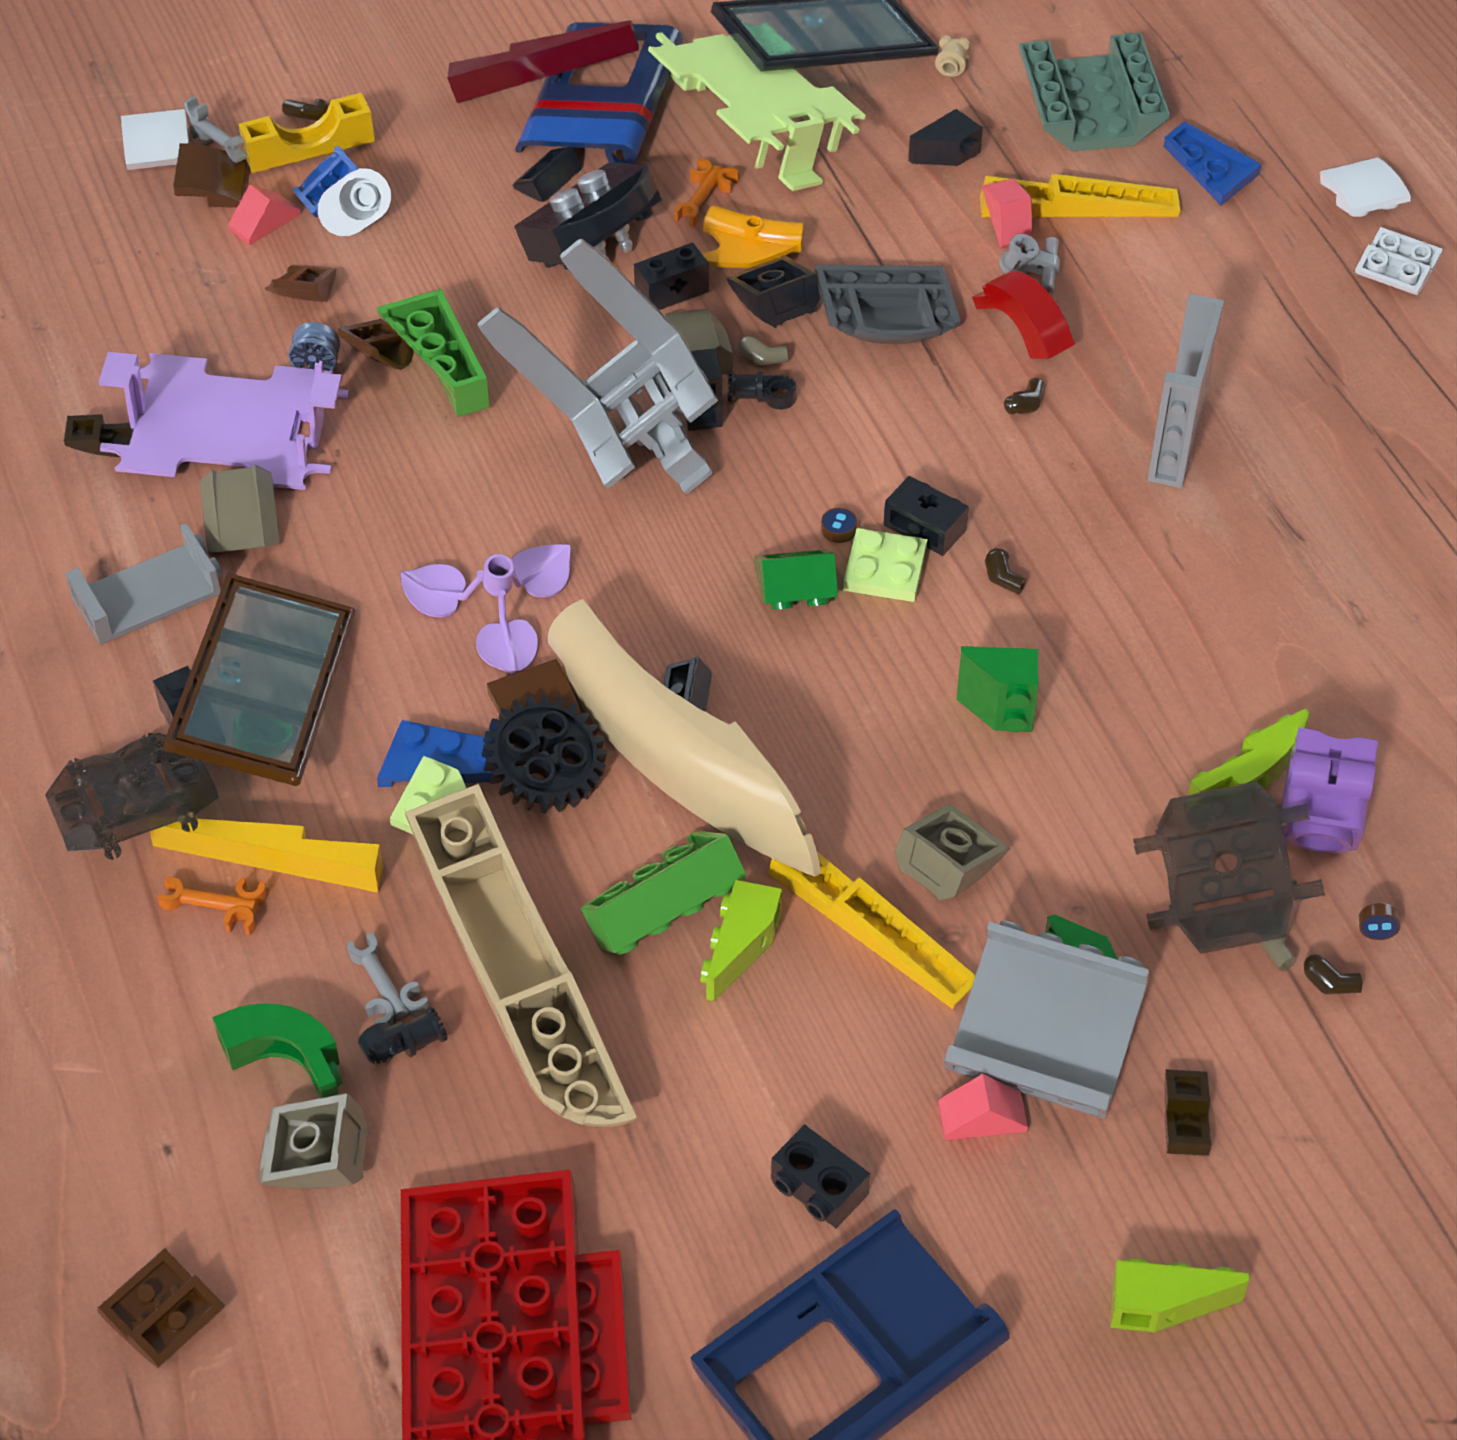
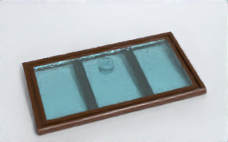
(260, 680)

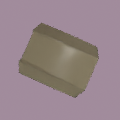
(702, 332)
(239, 509)
(947, 852)
(314, 1144)

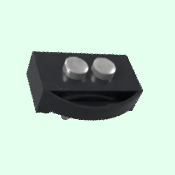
(590, 211)

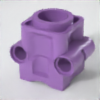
(1336, 784)

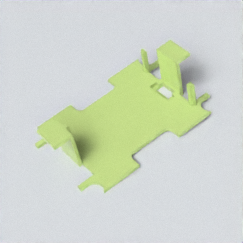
(762, 102)

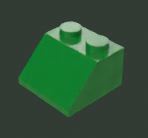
(796, 578)
(999, 686)

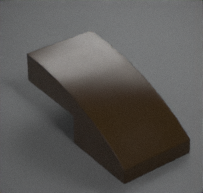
(89, 431)
(1187, 1112)

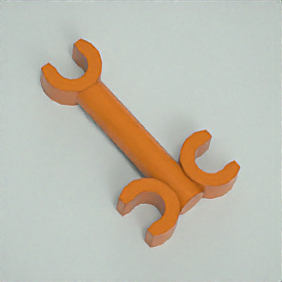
(707, 178)
(237, 908)

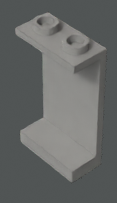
(147, 589)

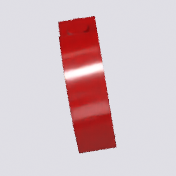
(1031, 310)

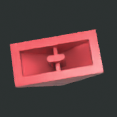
(1009, 210)
(261, 213)
(982, 1109)

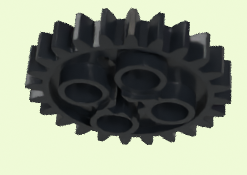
(526, 727)

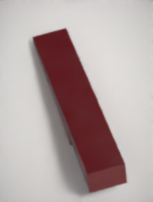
(540, 59)

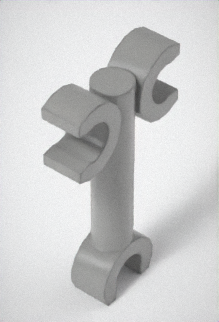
(209, 132)
(392, 1005)

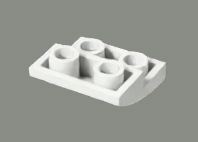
(153, 138)
(1365, 187)
(1399, 261)

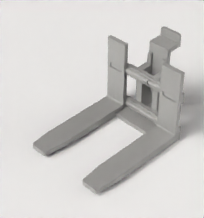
(657, 348)

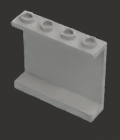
(1185, 392)
(1049, 1018)

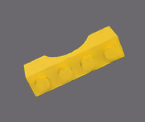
(343, 125)

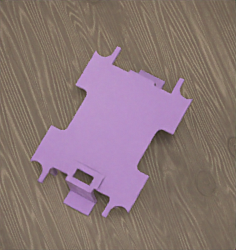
(220, 417)

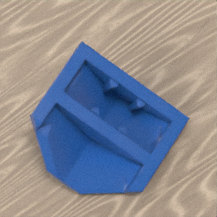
(322, 177)

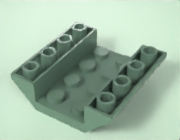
(1096, 98)

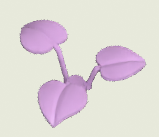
(505, 645)

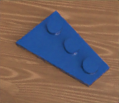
(1212, 163)
(442, 745)

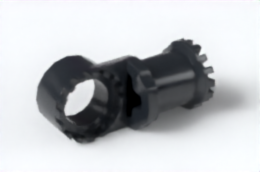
(761, 388)
(401, 1037)

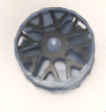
(312, 344)

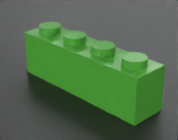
(437, 337)
(664, 891)

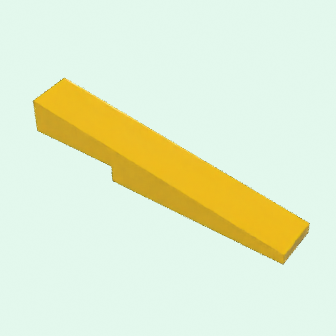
(1093, 198)
(277, 849)
(879, 927)

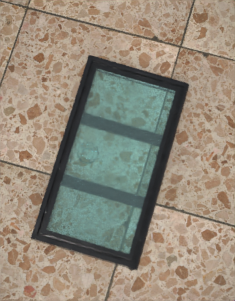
(822, 32)

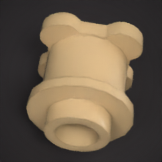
(953, 56)

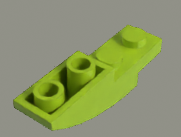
(1262, 757)

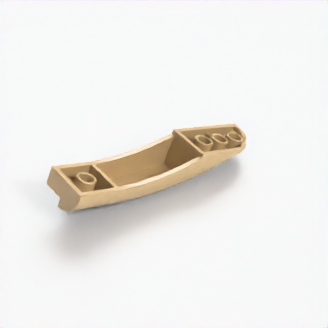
(679, 747)
(518, 961)

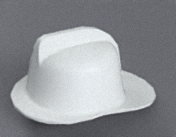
(354, 202)

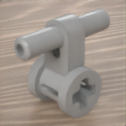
(1032, 259)

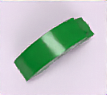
(282, 1032)

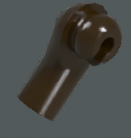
(305, 110)
(1025, 401)
(999, 571)
(1328, 979)

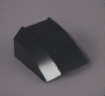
(777, 290)

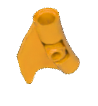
(749, 239)

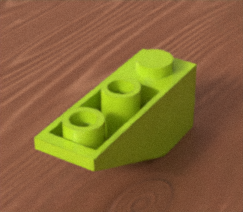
(745, 934)
(1162, 1296)

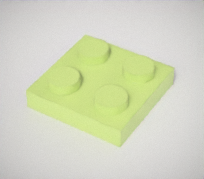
(885, 565)

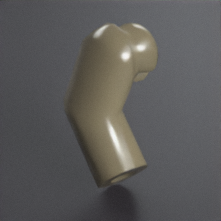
(760, 354)
(1279, 952)

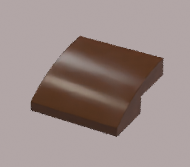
(209, 174)
(535, 682)
(160, 1308)

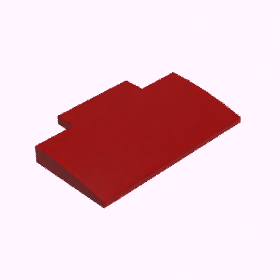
(505, 1316)

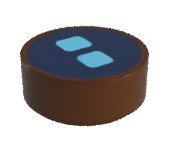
(838, 525)
(1379, 921)

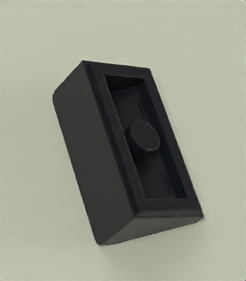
(548, 174)
(690, 681)

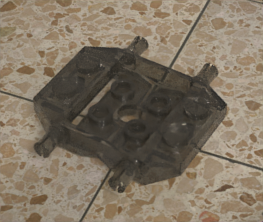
(128, 795)
(1235, 822)

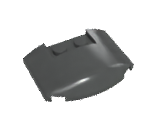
(888, 302)

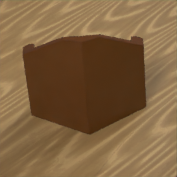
(304, 283)
(378, 342)

